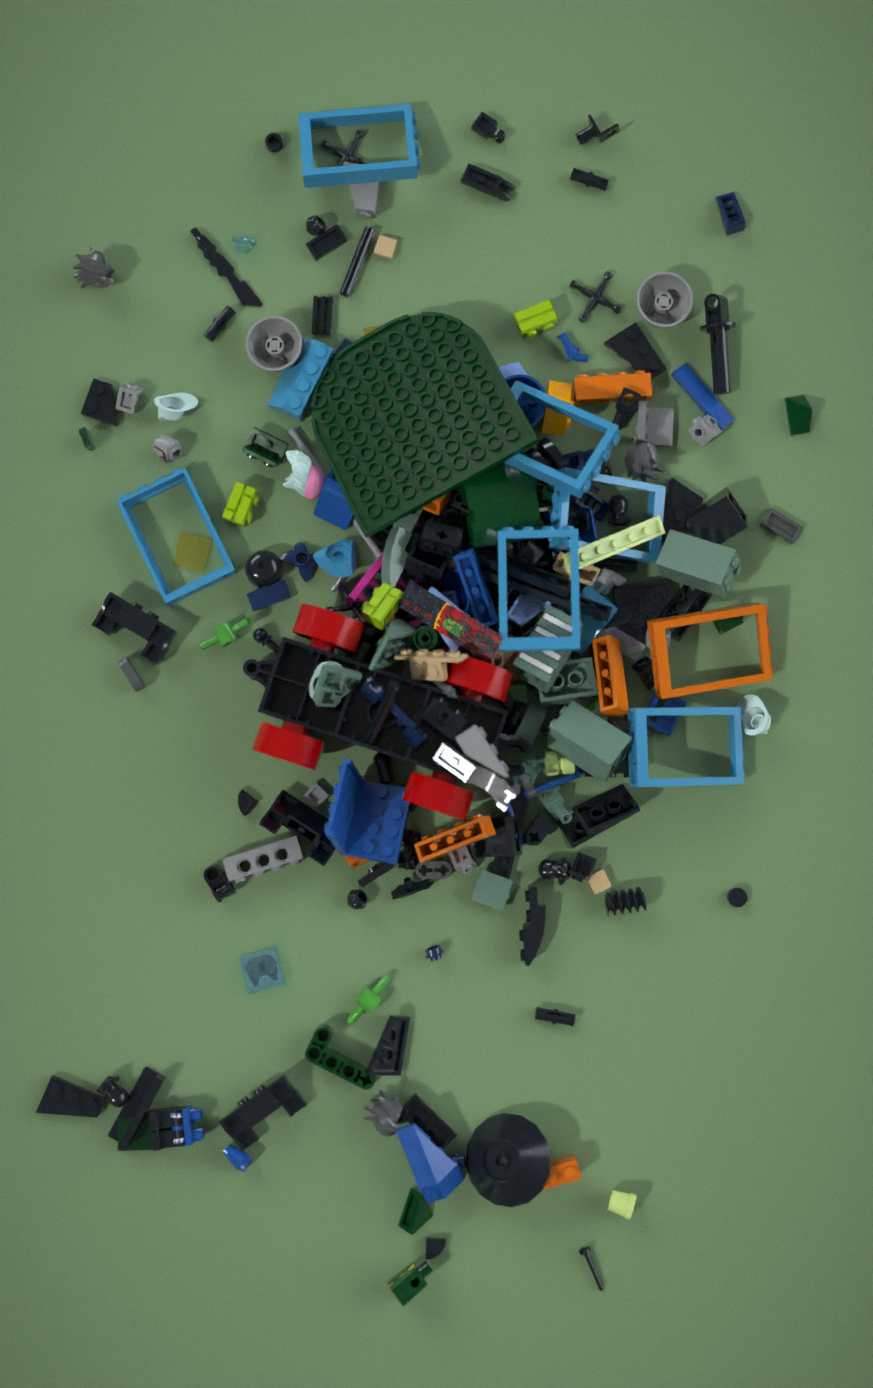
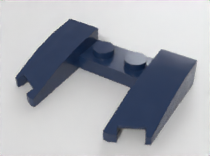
(412, 731)

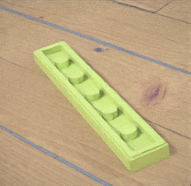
(617, 542)

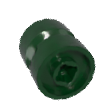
(428, 638)

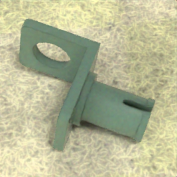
(556, 806)

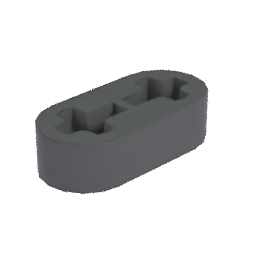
(131, 674)
(435, 874)

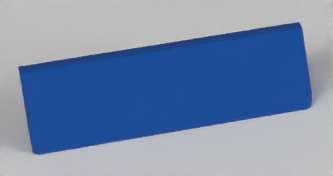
(701, 395)
(476, 587)

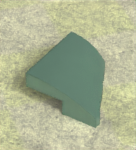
(333, 684)

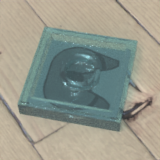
(262, 970)

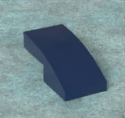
(578, 459)
(269, 595)

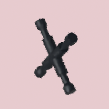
(346, 156)
(595, 296)
(346, 607)

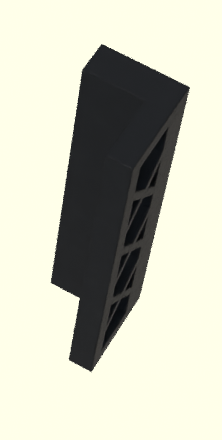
(692, 603)

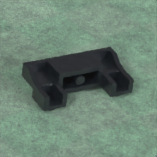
(118, 611)

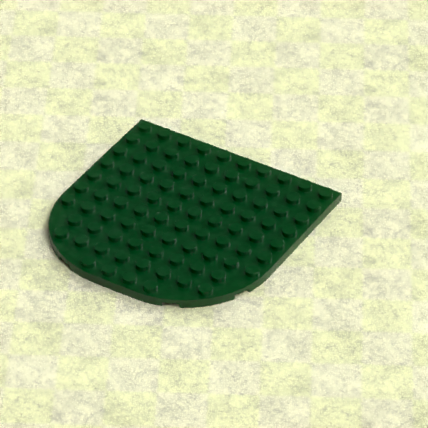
(414, 416)

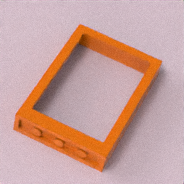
(659, 651)

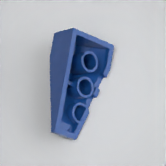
(431, 1167)

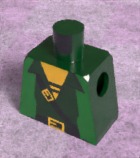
(403, 1287)

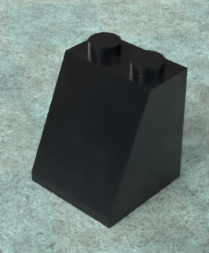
(718, 518)

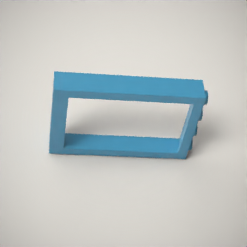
(363, 172)
(593, 466)
(148, 491)
(656, 504)
(539, 643)
(639, 751)

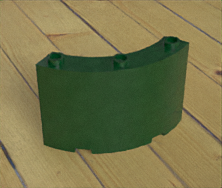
(500, 500)

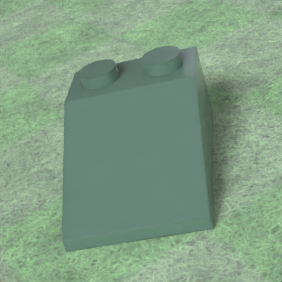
(397, 637)
(573, 683)

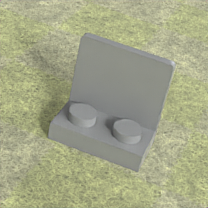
(653, 425)

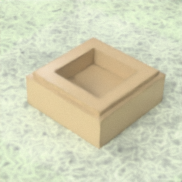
(385, 247)
(599, 882)

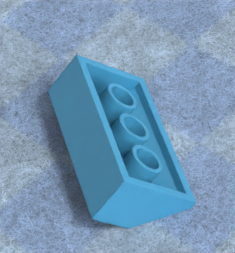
(298, 382)

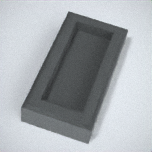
(781, 526)

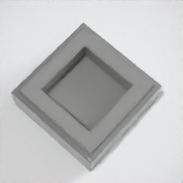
(316, 795)

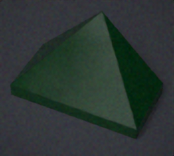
(798, 414)
(415, 1212)

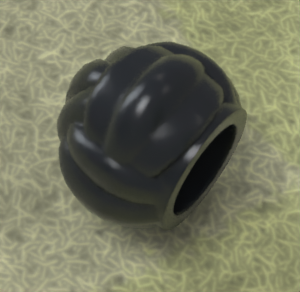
(315, 225)
(357, 899)

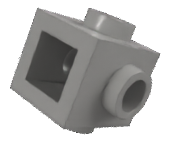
(704, 430)

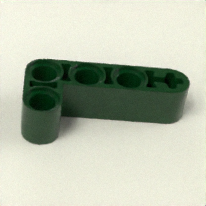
(342, 1060)

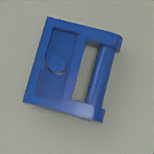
(664, 724)

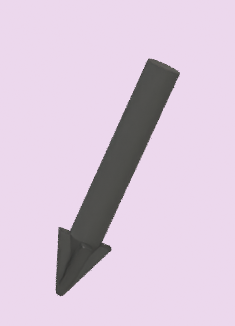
(447, 689)

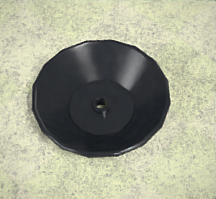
(525, 1154)

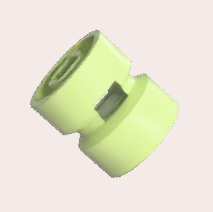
(556, 763)

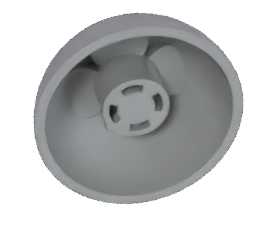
(670, 292)
(268, 336)

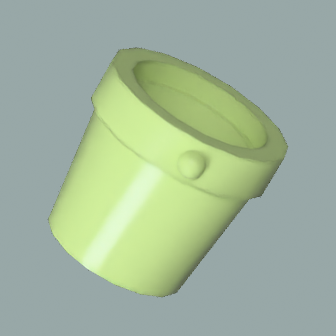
(622, 1203)

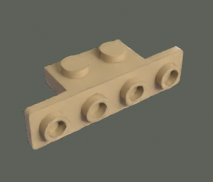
(430, 665)

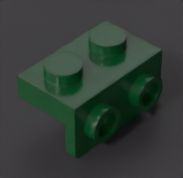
(265, 447)

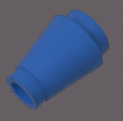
(239, 1159)

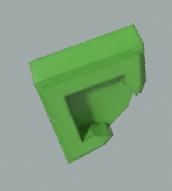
(518, 692)

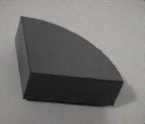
(245, 802)
(434, 1247)

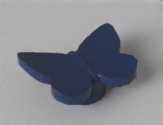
(301, 559)

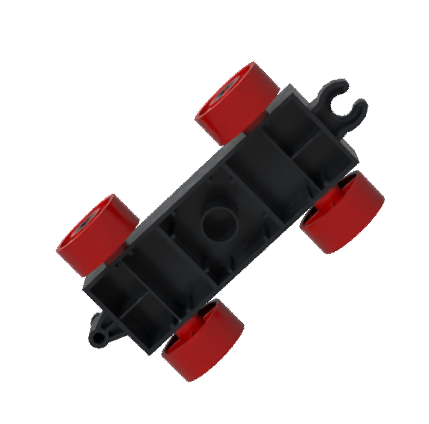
(289, 700)

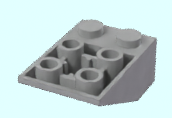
(476, 748)

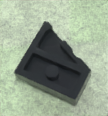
(100, 403)

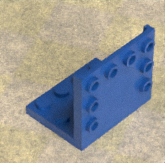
(366, 817)

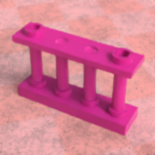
(368, 581)

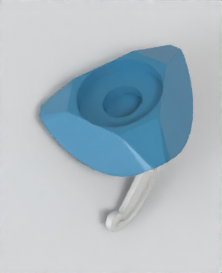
(338, 560)

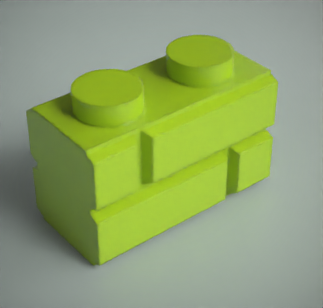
(534, 319)
(240, 504)
(382, 605)

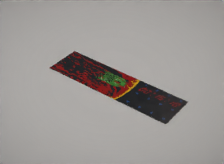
(450, 621)

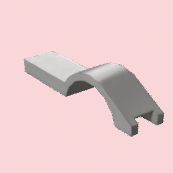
(475, 774)

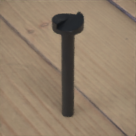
(585, 1251)

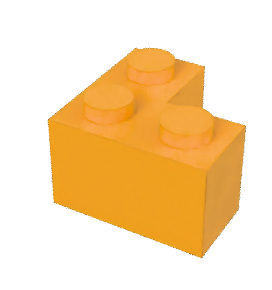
(555, 422)

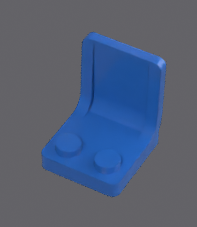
(333, 505)

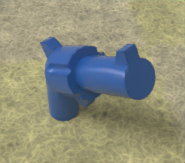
(572, 351)

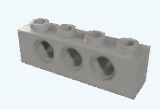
(233, 863)

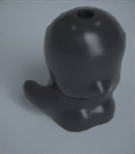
(617, 508)
(553, 869)
(114, 1093)

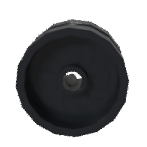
(547, 454)

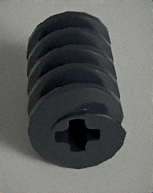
(625, 901)

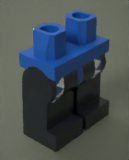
(175, 1126)

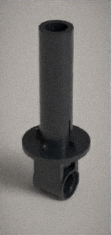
(717, 325)

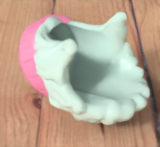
(305, 476)

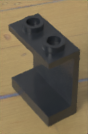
(505, 841)

